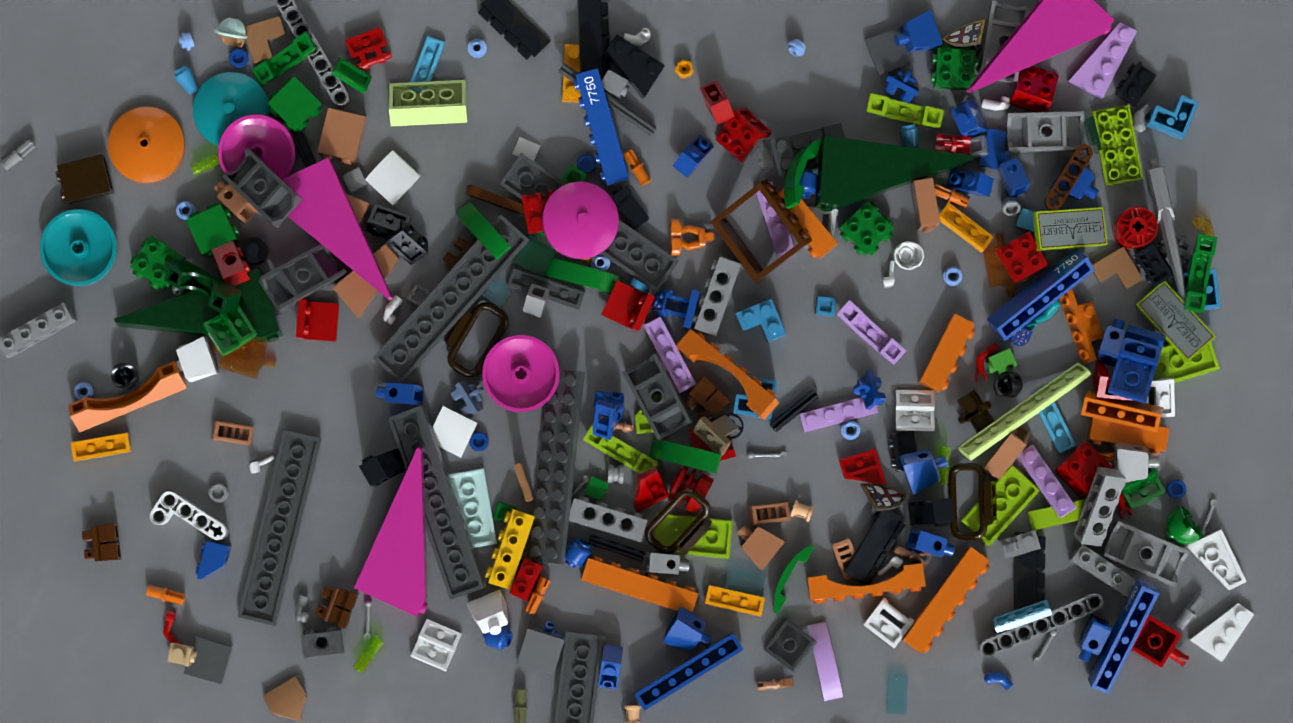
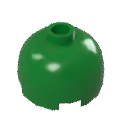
(1182, 527)

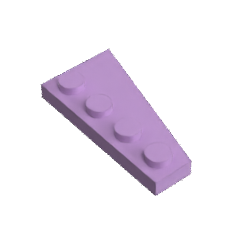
(1102, 65)

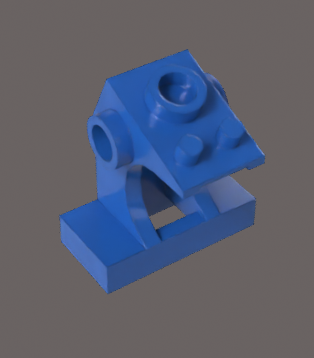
(687, 307)
(612, 406)

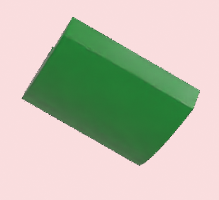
(229, 331)
(1144, 490)

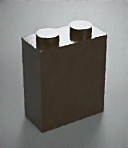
(84, 179)

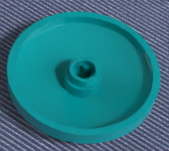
(225, 100)
(78, 247)

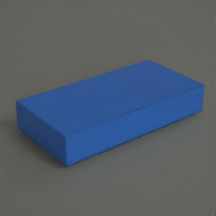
(995, 144)

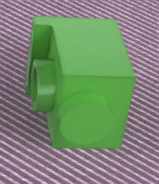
(1001, 362)

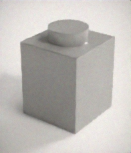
(615, 85)
(536, 300)

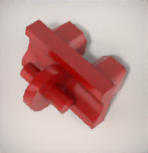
(953, 144)

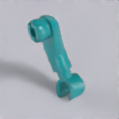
(1047, 314)

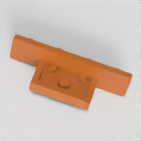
(1083, 325)

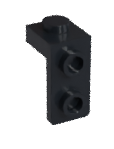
(629, 207)

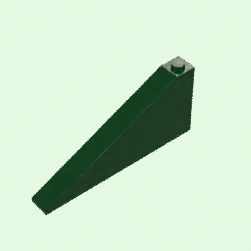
(861, 169)
(189, 312)

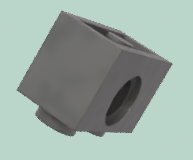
(311, 647)

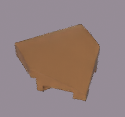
(287, 699)

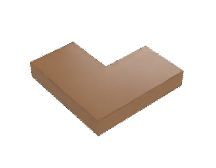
(258, 37)
(1118, 263)
(523, 481)

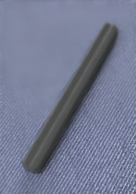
(616, 105)

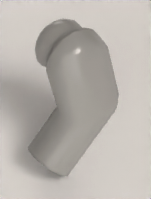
(1138, 118)
(300, 614)

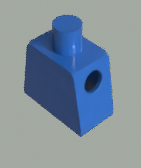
(919, 34)
(969, 118)
(1016, 182)
(1083, 184)
(1110, 348)
(406, 393)
(922, 469)
(924, 542)
(1097, 630)
(686, 631)

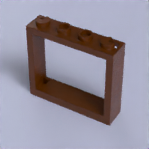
(739, 248)

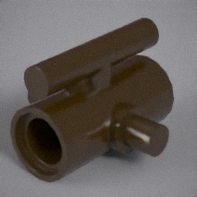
(975, 411)

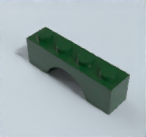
(188, 276)

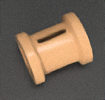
(801, 510)
(632, 713)

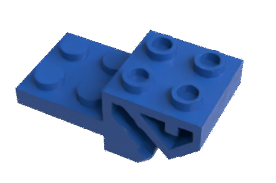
(1136, 363)

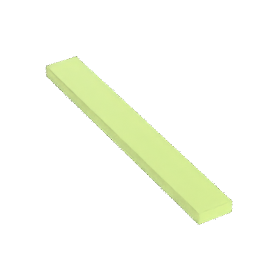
(1024, 411)

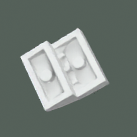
(392, 177)
(914, 410)
(453, 431)
(436, 645)

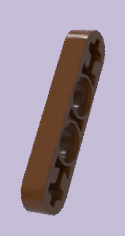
(1066, 176)
(495, 199)

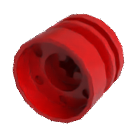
(1125, 233)
(684, 481)

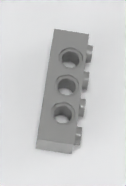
(731, 270)
(36, 330)
(1099, 506)
(635, 532)
(1103, 570)

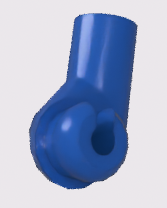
(549, 627)
(998, 677)

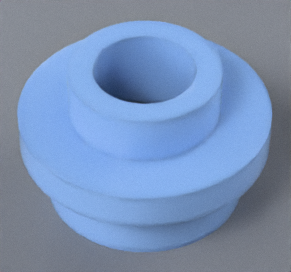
(186, 41)
(796, 47)
(477, 54)
(179, 210)
(606, 262)
(956, 271)
(77, 390)
(855, 434)

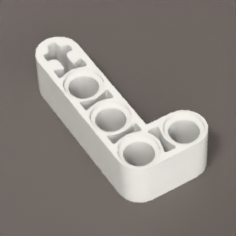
(192, 518)

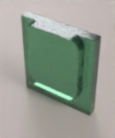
(1092, 134)
(535, 256)

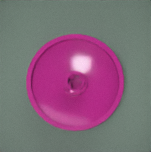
(264, 137)
(580, 220)
(521, 373)

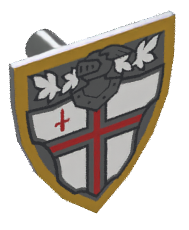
(967, 35)
(882, 497)

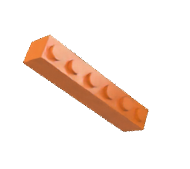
(639, 586)
(945, 600)

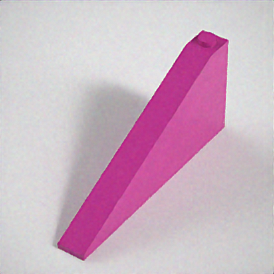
(1043, 33)
(332, 221)
(397, 560)

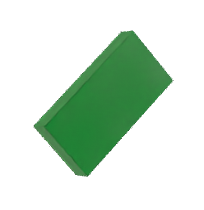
(351, 75)

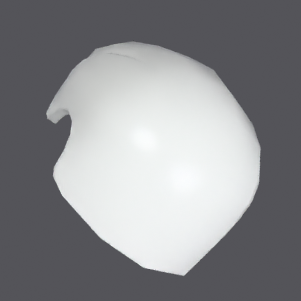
(908, 255)

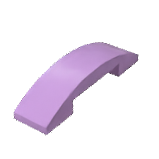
(870, 332)
(825, 661)

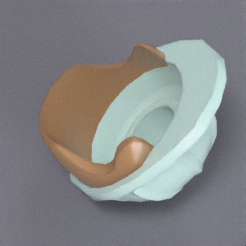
(232, 32)

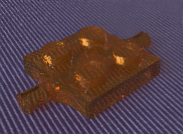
(996, 270)
(246, 359)

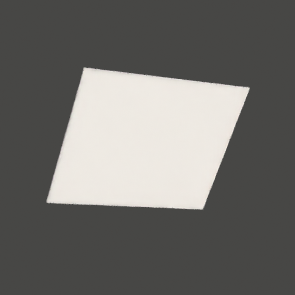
(527, 148)

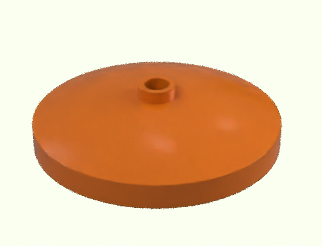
(162, 152)

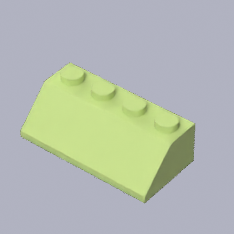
(439, 104)

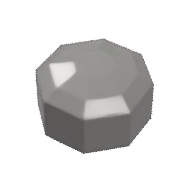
(1011, 206)

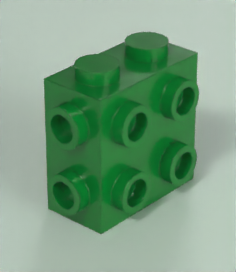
(954, 67)
(294, 105)
(212, 228)
(867, 229)
(153, 262)

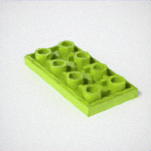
(1119, 147)

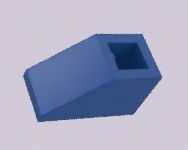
(693, 156)
(970, 182)
(213, 558)
(610, 666)

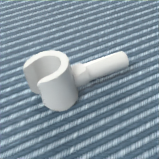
(889, 281)
(255, 466)
(895, 561)

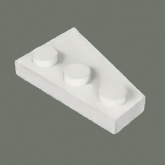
(1218, 559)
(1223, 632)

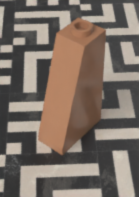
(358, 292)

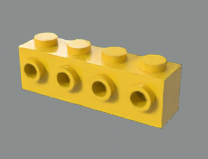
(510, 549)

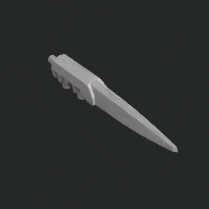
(1165, 215)

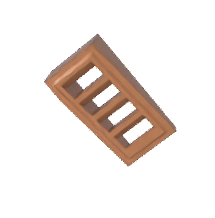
(215, 434)
(753, 515)
(835, 547)

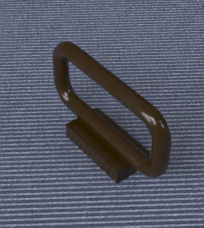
(461, 331)
(987, 500)
(691, 534)

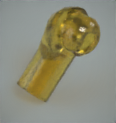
(1204, 225)

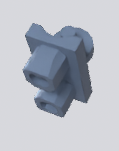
(470, 395)

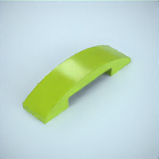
(904, 112)
(621, 452)
(1047, 517)

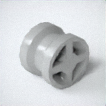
(616, 473)

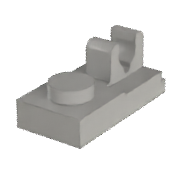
(1019, 544)

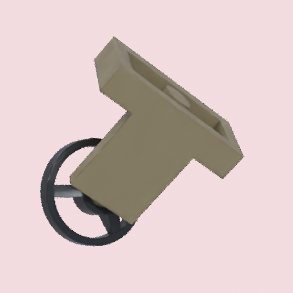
(715, 433)

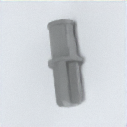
(17, 154)
(1189, 612)

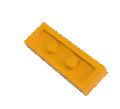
(572, 59)
(965, 227)
(101, 447)
(734, 600)

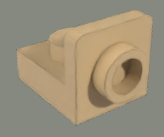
(182, 654)

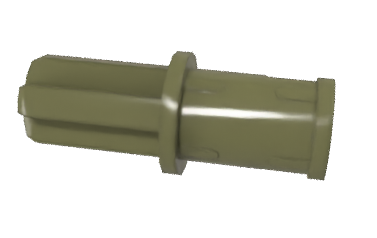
(520, 705)

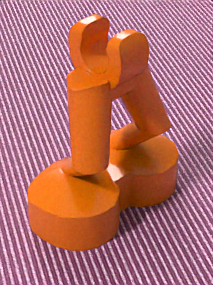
(676, 241)

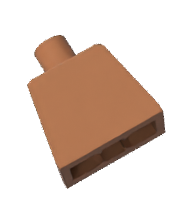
(235, 202)
(759, 545)

